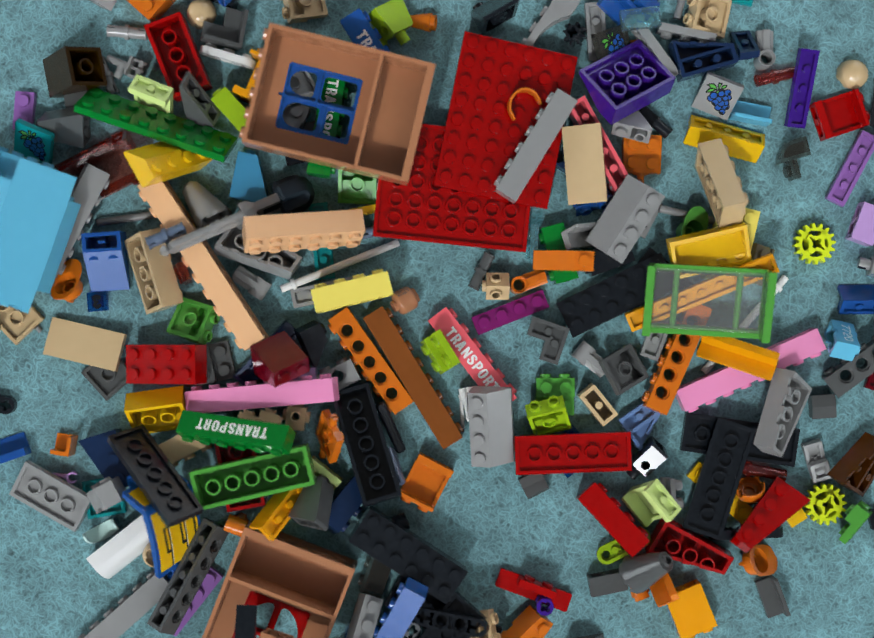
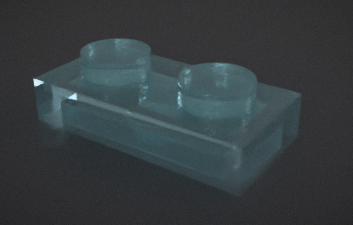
(640, 18)
(532, 236)

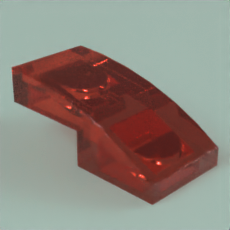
(183, 273)

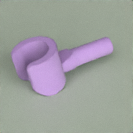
(66, 476)

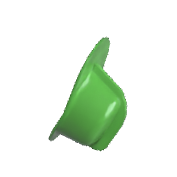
(694, 221)

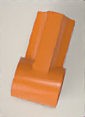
(529, 281)
(236, 523)

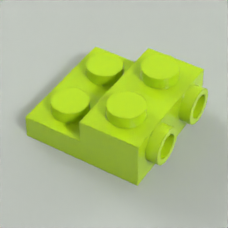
(439, 351)
(548, 415)

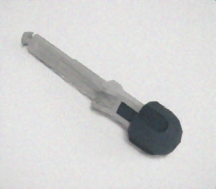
(289, 195)

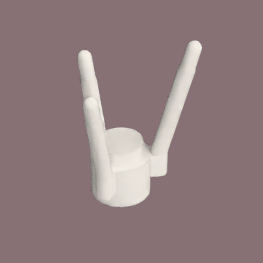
(463, 398)

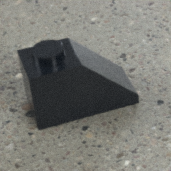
(312, 340)

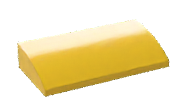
(712, 247)

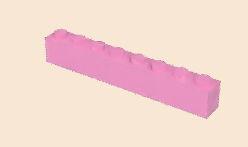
(726, 379)
(262, 395)

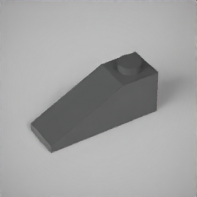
(197, 103)

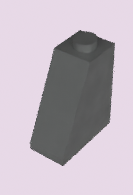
(67, 125)
(314, 505)

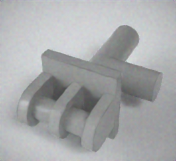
(130, 68)

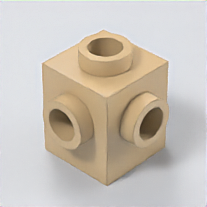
(496, 286)
(296, 424)

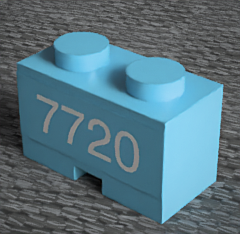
(842, 340)

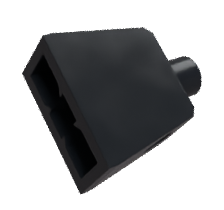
(651, 452)

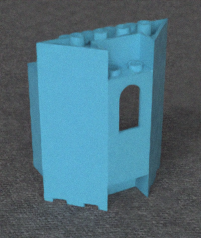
(34, 226)

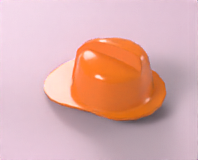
(68, 285)
(759, 561)

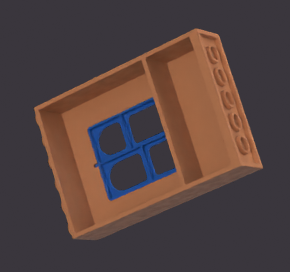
(382, 120)

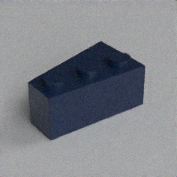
(697, 59)
(104, 456)
(344, 506)

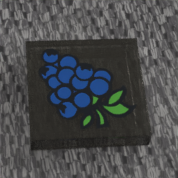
(609, 41)

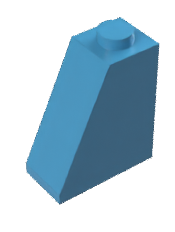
(248, 178)

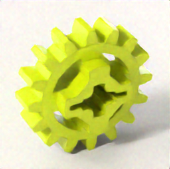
(823, 243)
(827, 497)

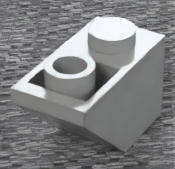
(633, 127)

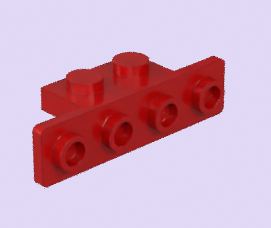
(530, 588)

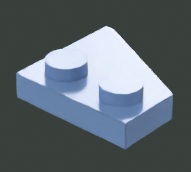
(639, 423)

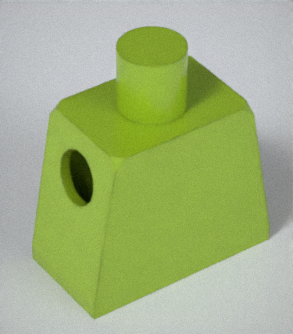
(392, 20)

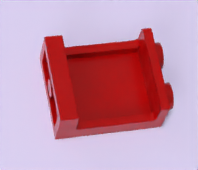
(839, 114)

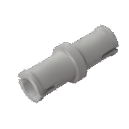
(126, 32)

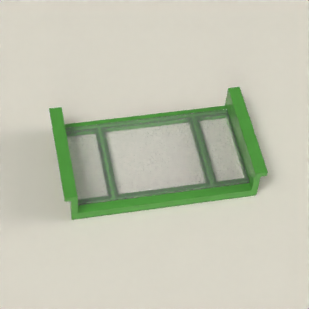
(709, 301)

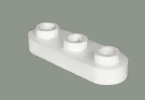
(227, 55)

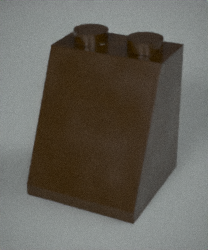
(74, 70)

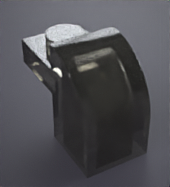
(789, 154)

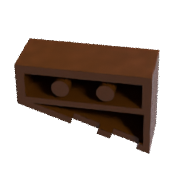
(856, 467)

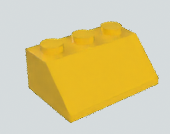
(155, 409)

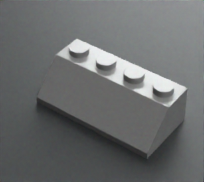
(625, 218)
(491, 426)

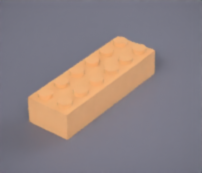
(302, 231)

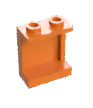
(425, 482)

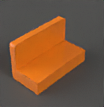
(664, 591)

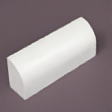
(120, 549)

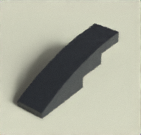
(246, 621)

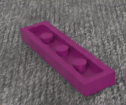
(510, 312)

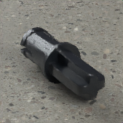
(656, 122)

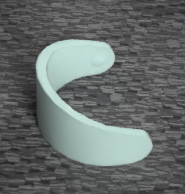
(101, 531)

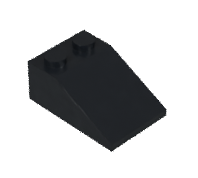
(493, 13)

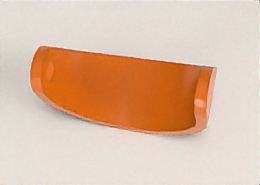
(522, 90)

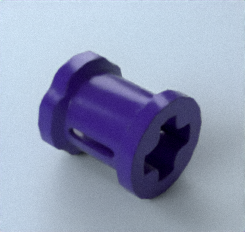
(542, 609)

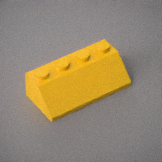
(163, 162)

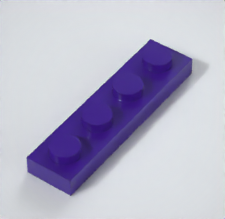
(801, 88)

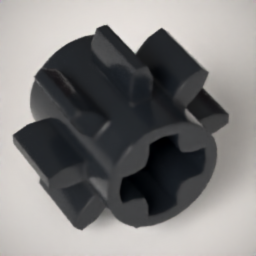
(573, 29)

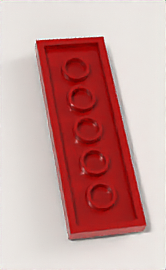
(573, 453)

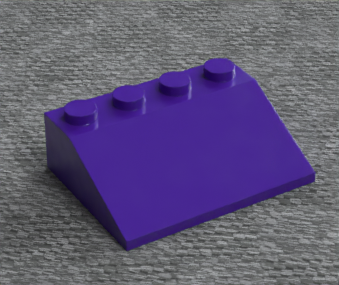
(626, 81)

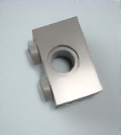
(349, 371)

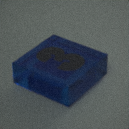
(97, 301)

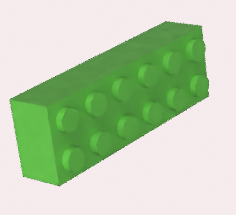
(253, 477)

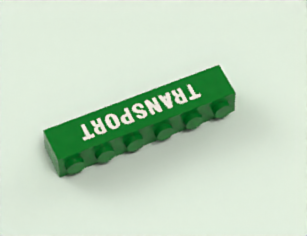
(334, 92)
(236, 432)

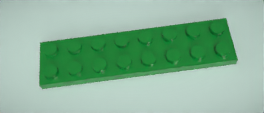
(156, 124)

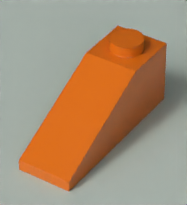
(563, 260)

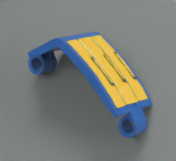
(166, 543)

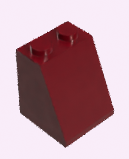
(278, 359)

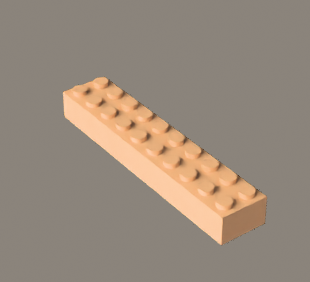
(206, 267)

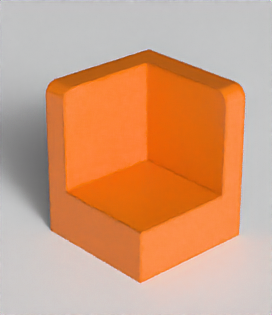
(65, 444)

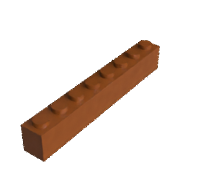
(412, 376)

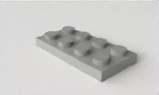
(51, 495)

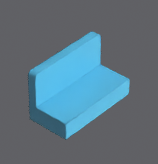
(751, 113)

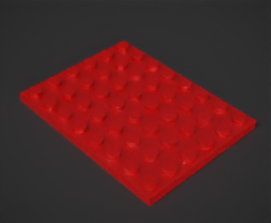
(478, 129)
(443, 214)

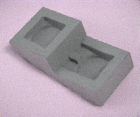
(815, 459)

